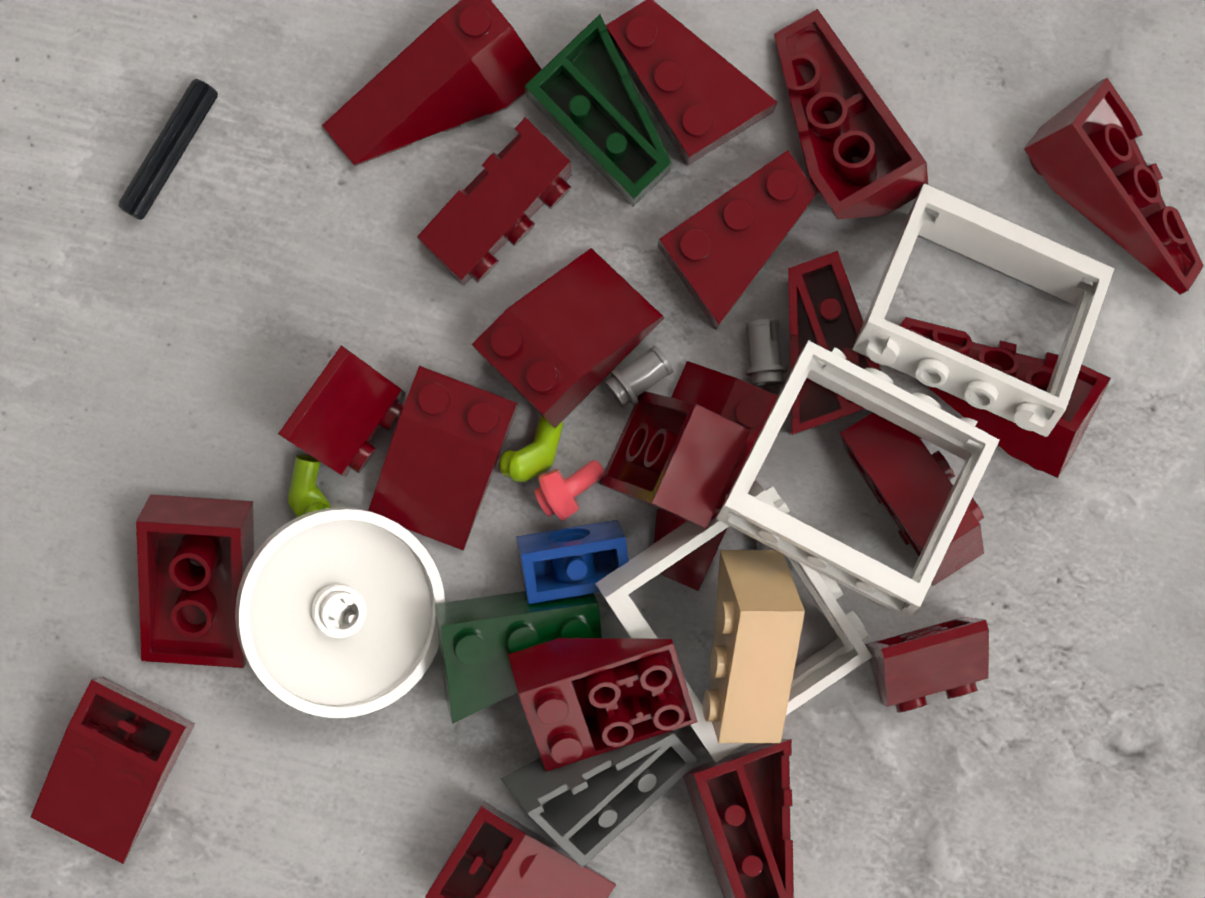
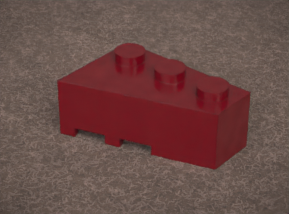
(686, 82)
(498, 204)
(736, 235)
(827, 315)
(912, 487)
(746, 819)

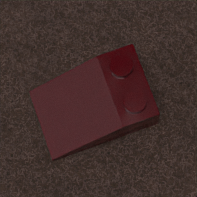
(567, 335)
(344, 413)
(442, 457)
(676, 457)
(190, 578)
(931, 661)

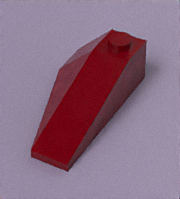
(846, 131)
(1099, 170)
(734, 401)

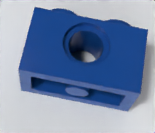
(570, 559)

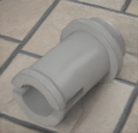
(765, 353)
(638, 376)

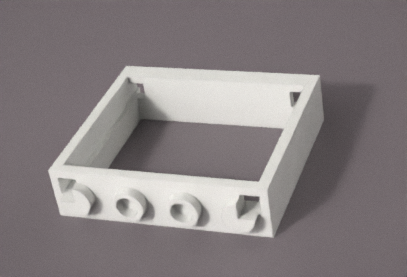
(1016, 254)
(825, 554)
(809, 676)

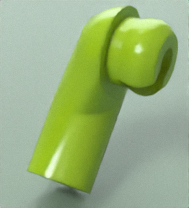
(534, 458)
(304, 493)

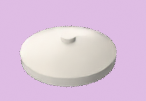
(339, 612)

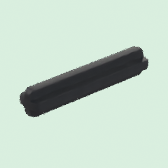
(168, 149)

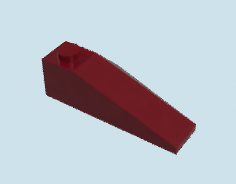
(448, 76)
(1039, 452)

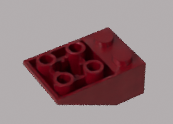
(599, 694)
(110, 768)
(511, 861)

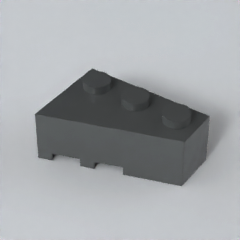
(600, 796)

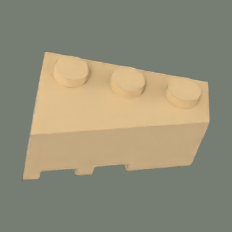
(753, 647)

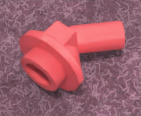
(558, 494)

